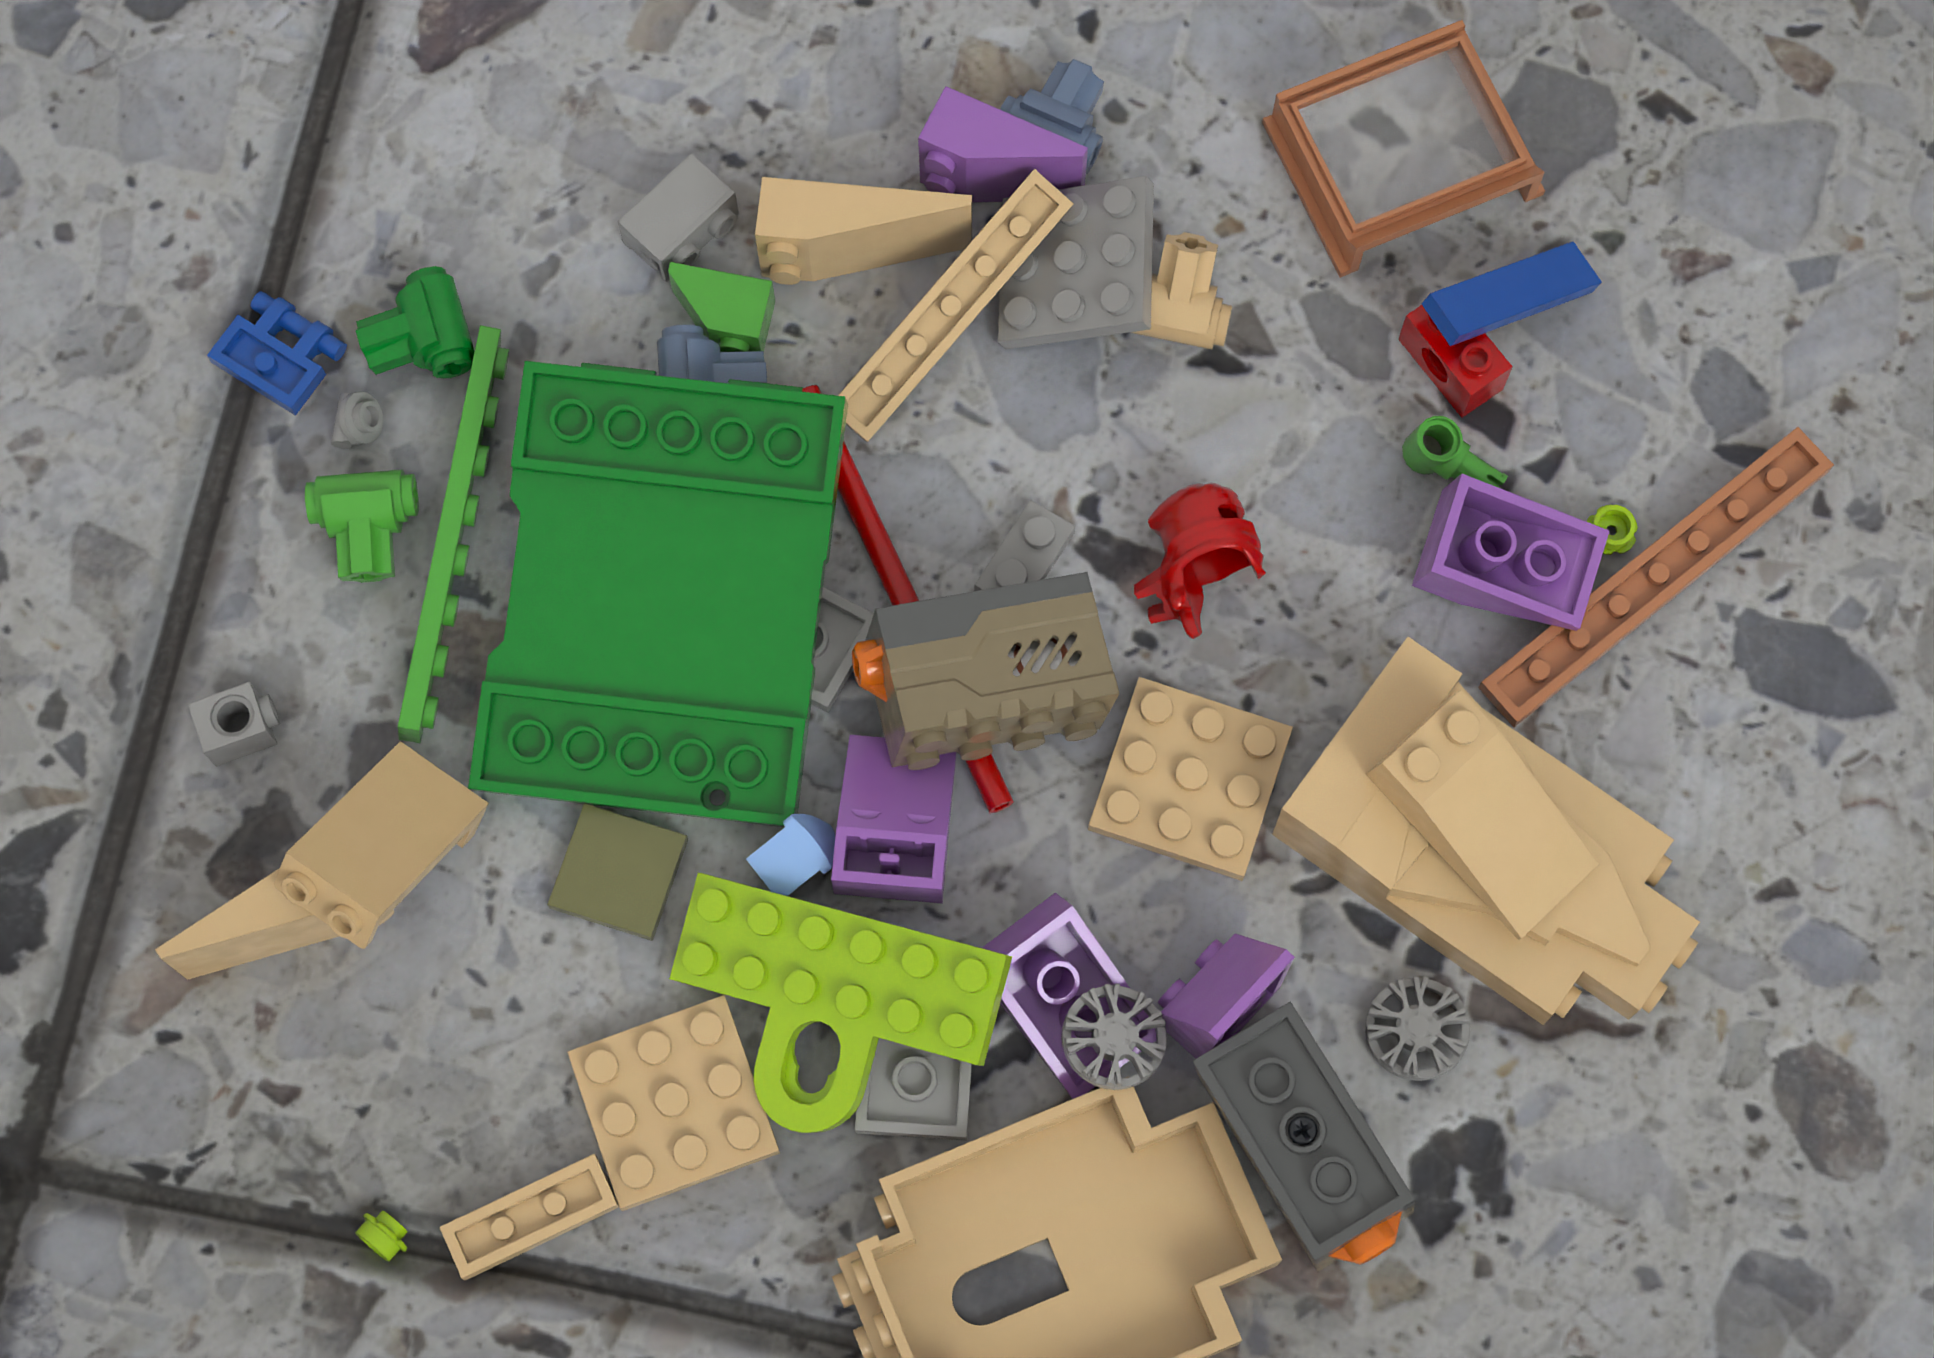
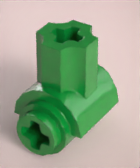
(422, 329)

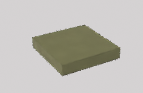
(618, 872)

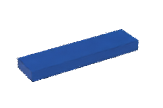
(1511, 293)

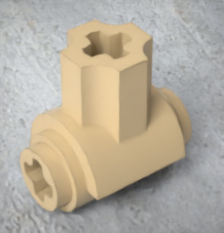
(1182, 298)

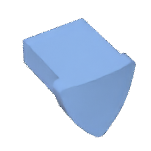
(795, 853)

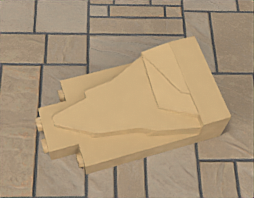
(1604, 935)

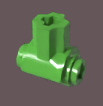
(362, 516)

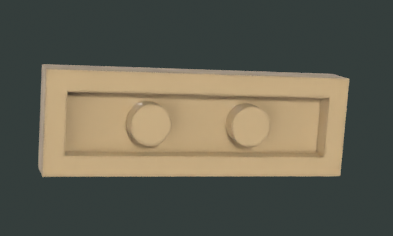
(529, 1217)

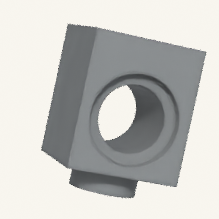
(215, 711)

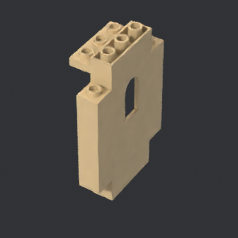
(1132, 1213)

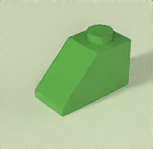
(726, 305)

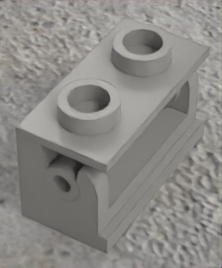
(679, 216)

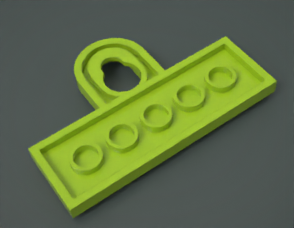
(839, 971)

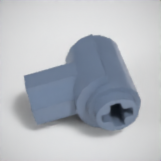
(1064, 106)
(691, 355)

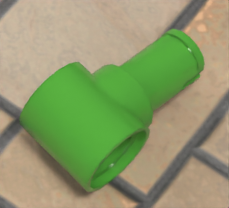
(1454, 456)

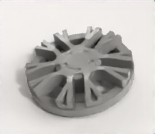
(1417, 1028)
(1114, 1037)

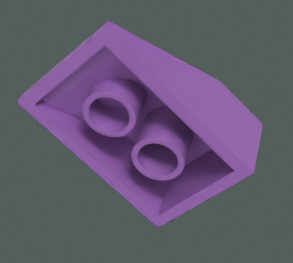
(990, 152)
(1510, 555)
(1049, 970)
(1225, 993)

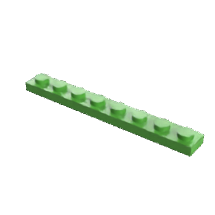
(449, 554)

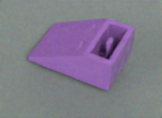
(892, 825)

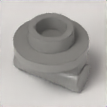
(357, 420)

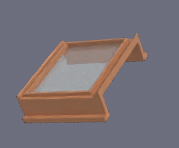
(1398, 143)

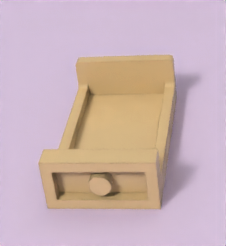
(378, 843)

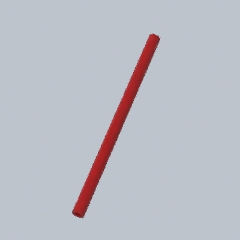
(900, 591)

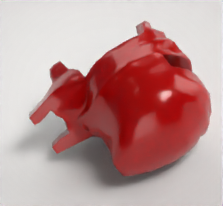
(1202, 545)

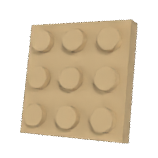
(1190, 778)
(673, 1103)

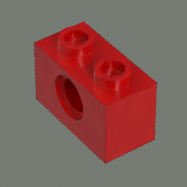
(1462, 372)

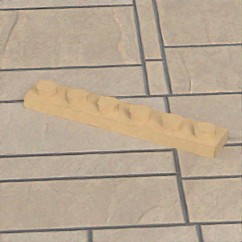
(952, 303)

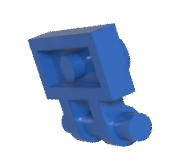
(270, 365)

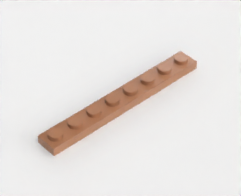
(1657, 576)

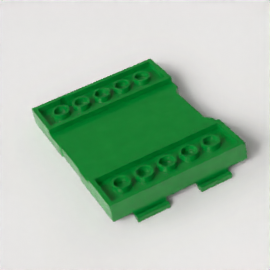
(661, 593)

